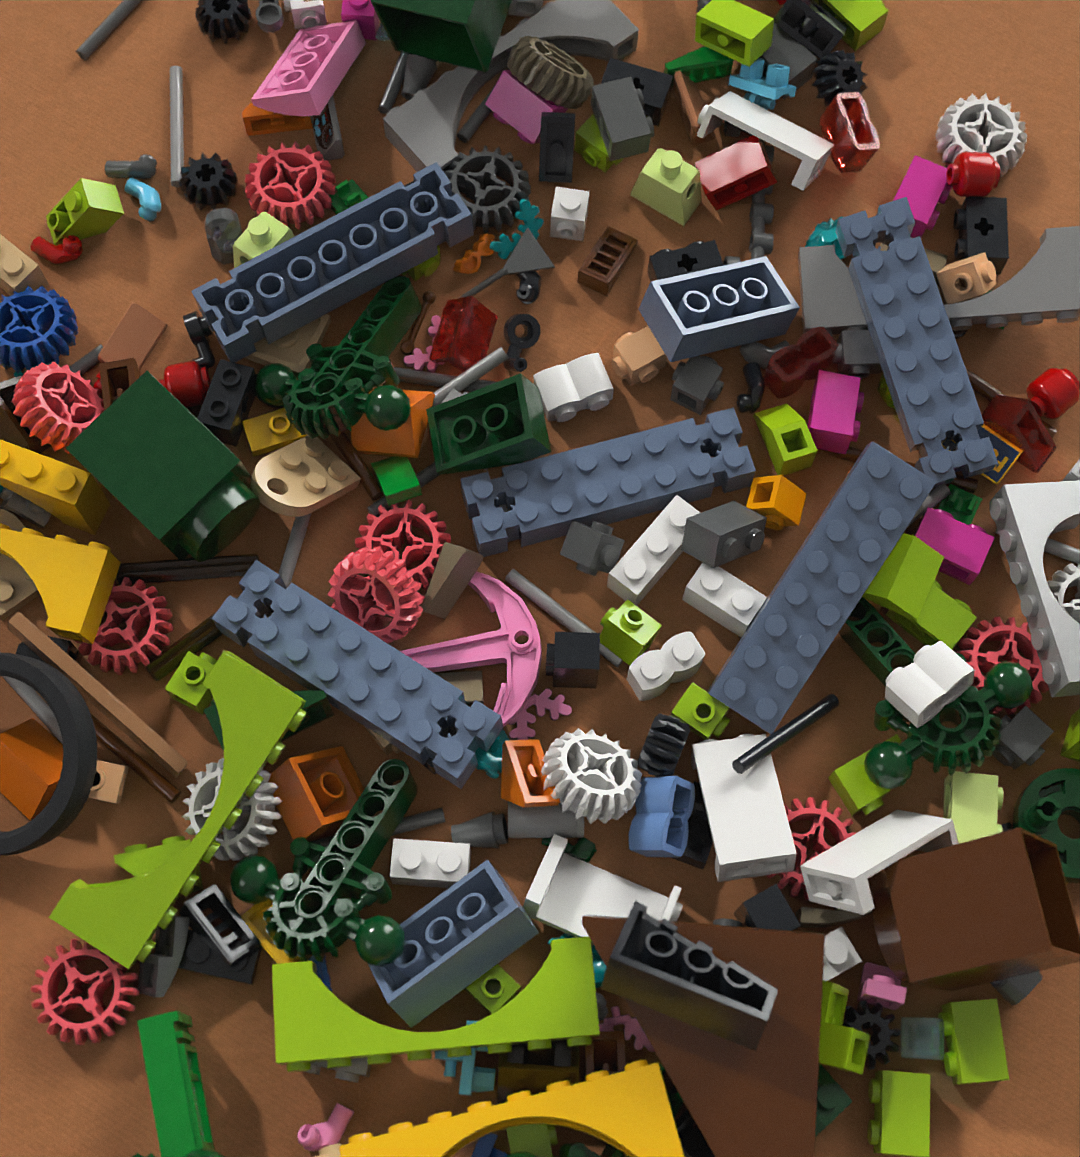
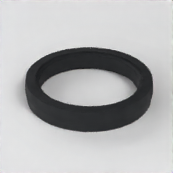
(78, 752)

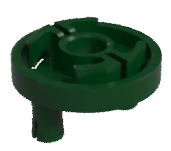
(1040, 812)

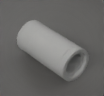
(543, 822)

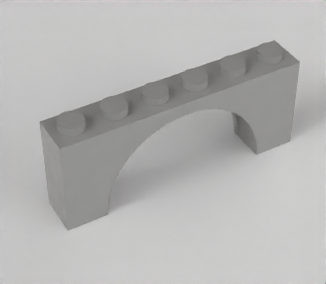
(1025, 520)

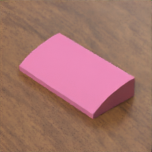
(310, 69)

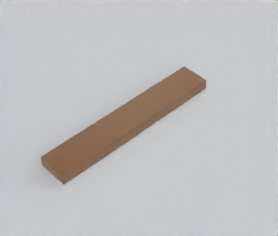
(98, 694)

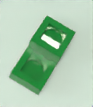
(396, 479)

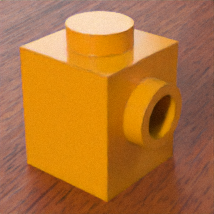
(777, 500)

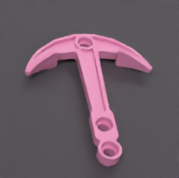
(494, 647)

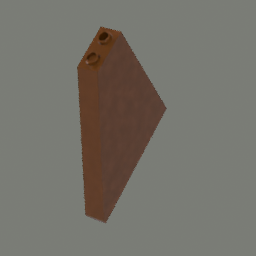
(740, 1096)

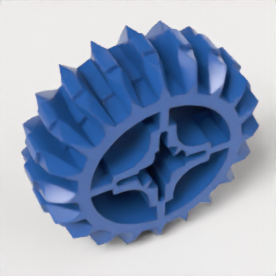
(35, 328)

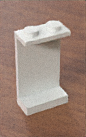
(772, 129)
(743, 810)
(842, 872)
(573, 888)

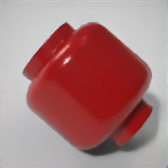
(973, 174)
(187, 382)
(1054, 392)

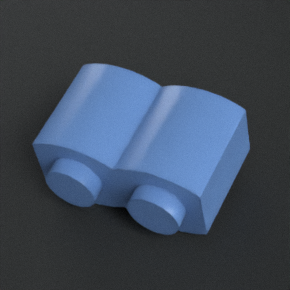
(662, 817)

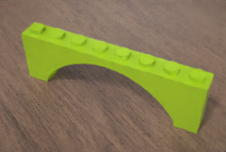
(127, 912)
(320, 1027)

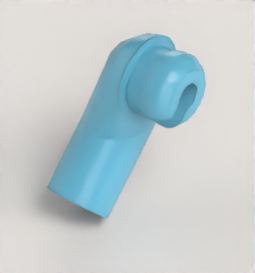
(148, 198)

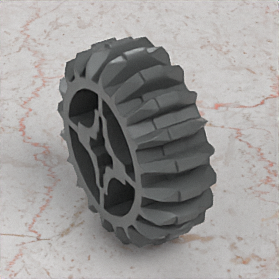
(492, 197)

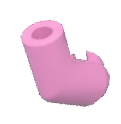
(327, 1133)

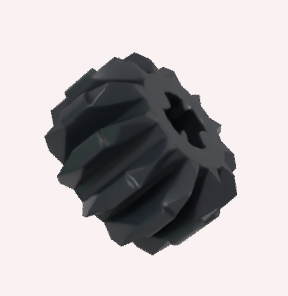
(223, 18)
(838, 74)
(208, 181)
(663, 745)
(879, 1025)

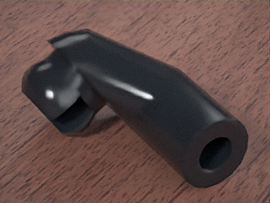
(529, 286)
(756, 387)

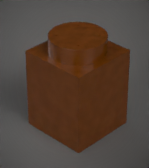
(977, 912)

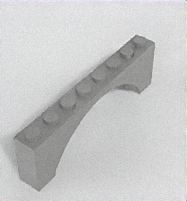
(428, 123)
(1039, 291)

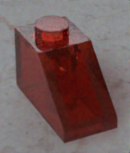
(1022, 426)

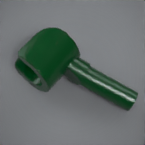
(583, 849)

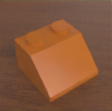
(316, 792)

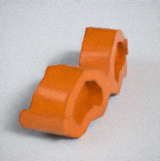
(472, 258)

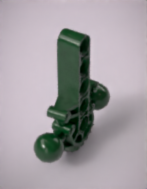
(338, 383)
(976, 732)
(289, 920)

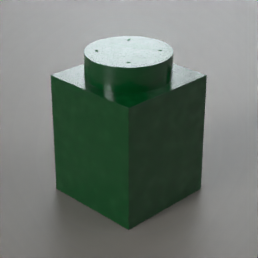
(445, 30)
(168, 470)

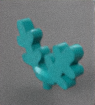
(527, 214)

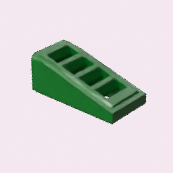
(701, 65)

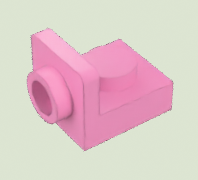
(881, 986)

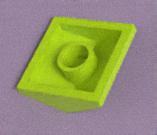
(905, 577)

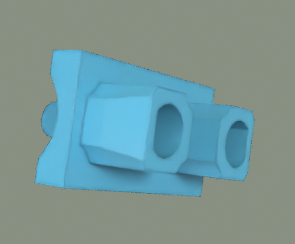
(763, 88)
(472, 1078)

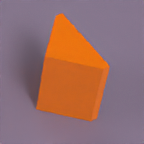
(402, 442)
(29, 766)

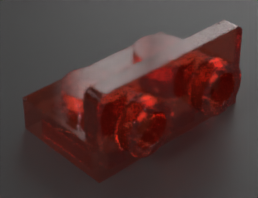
(463, 333)

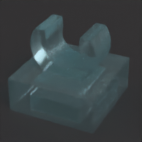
(922, 1038)

